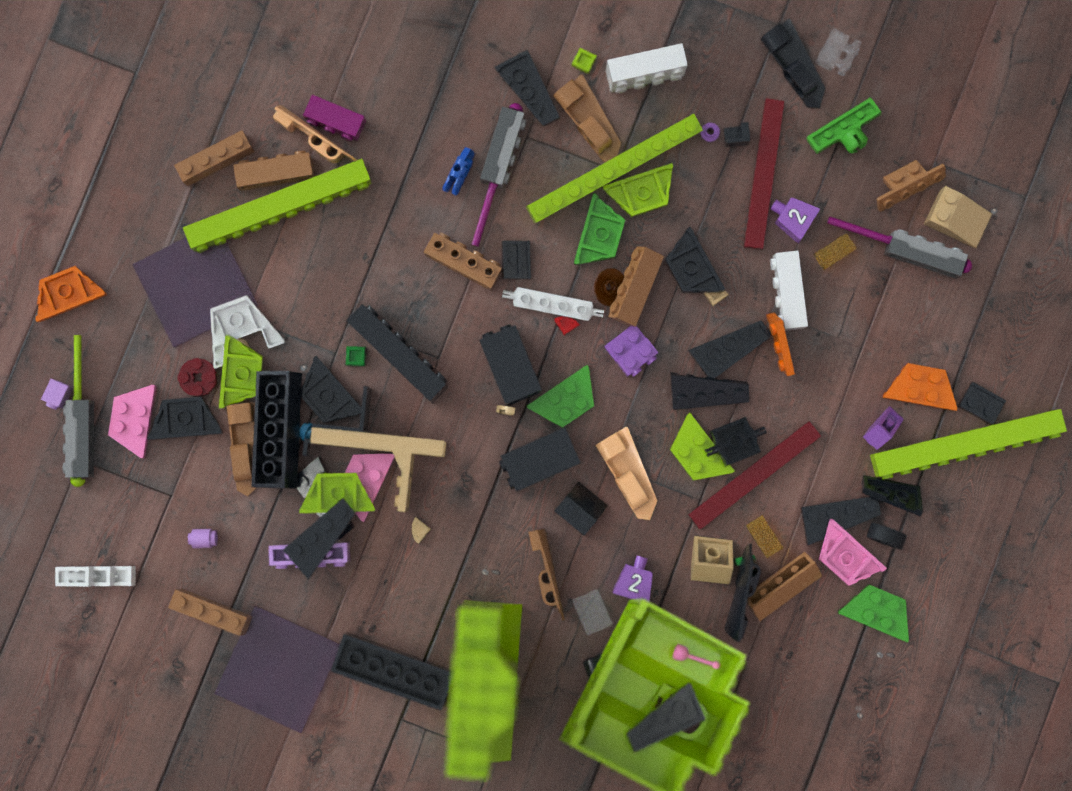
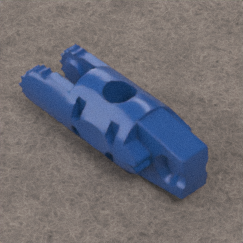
(459, 171)

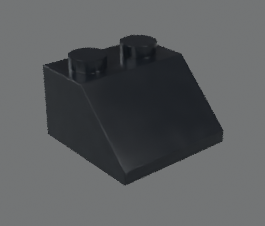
(581, 508)

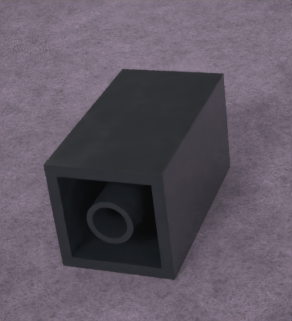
(510, 365)
(539, 460)

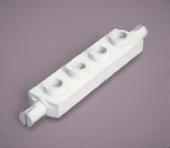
(553, 303)

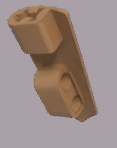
(589, 117)
(241, 448)
(539, 541)

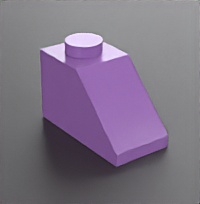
(883, 428)

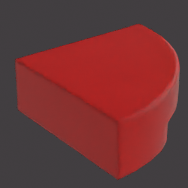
(566, 324)

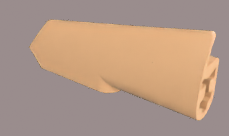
(291, 121)
(629, 472)

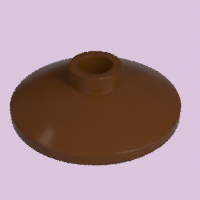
(612, 279)

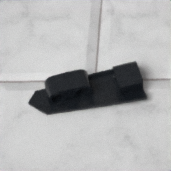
(797, 66)
(746, 585)

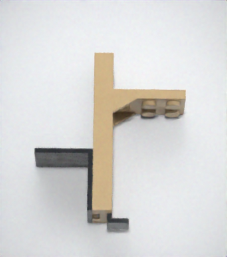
(402, 447)

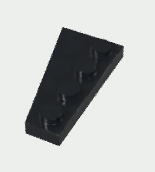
(725, 351)
(845, 513)
(315, 542)

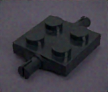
(735, 441)

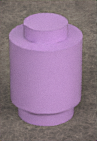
(202, 538)

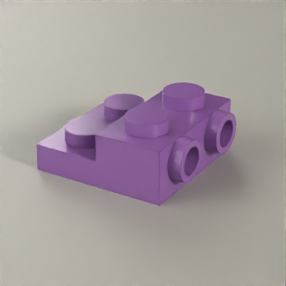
(631, 351)

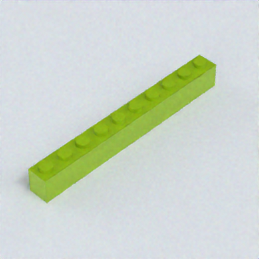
(614, 168)
(277, 206)
(968, 443)

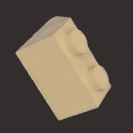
(712, 560)

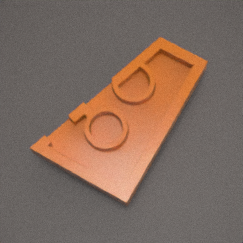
(780, 344)

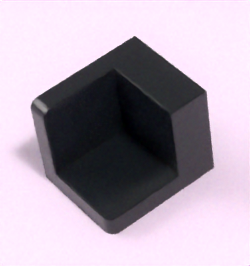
(737, 135)

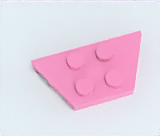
(132, 419)
(372, 472)
(847, 556)

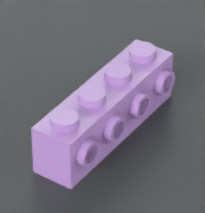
(338, 554)

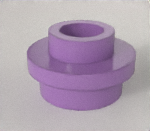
(710, 138)

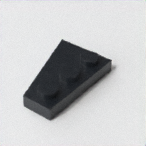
(894, 493)

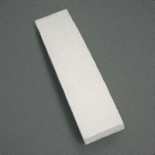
(95, 576)

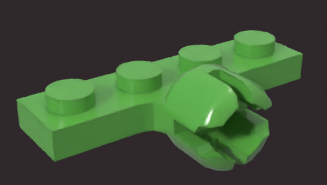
(846, 128)

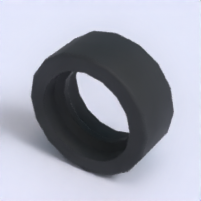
(886, 536)

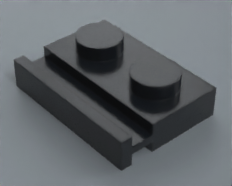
(516, 260)
(982, 403)

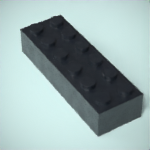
(393, 348)
(276, 429)
(392, 671)

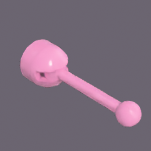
(681, 653)

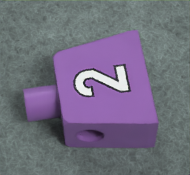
(794, 217)
(634, 581)

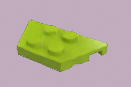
(642, 191)
(238, 372)
(690, 451)
(331, 488)

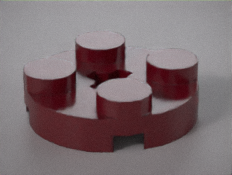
(197, 388)

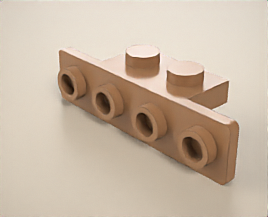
(908, 182)

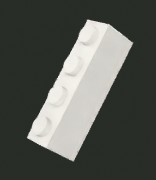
(789, 290)

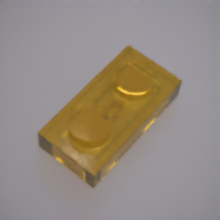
(835, 251)
(764, 536)

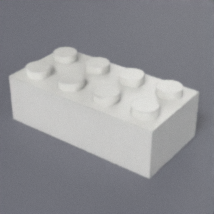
(646, 68)

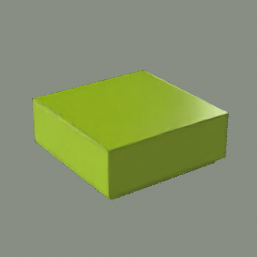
(584, 60)

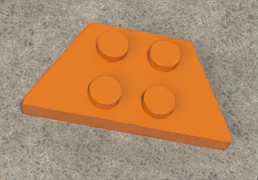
(65, 292)
(923, 387)

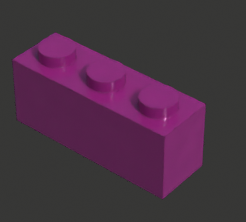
(334, 118)

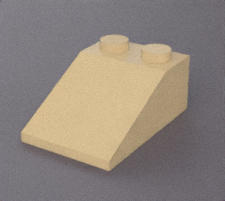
(958, 217)

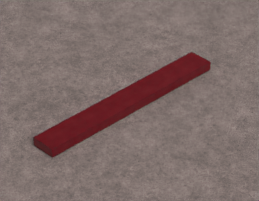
(763, 174)
(754, 475)

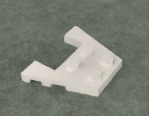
(239, 319)

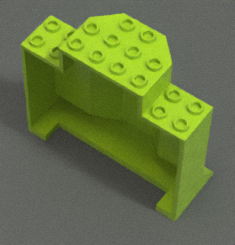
(628, 683)
(483, 687)

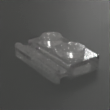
(592, 612)

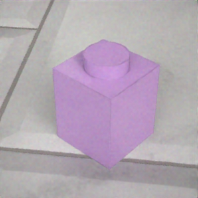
(56, 394)

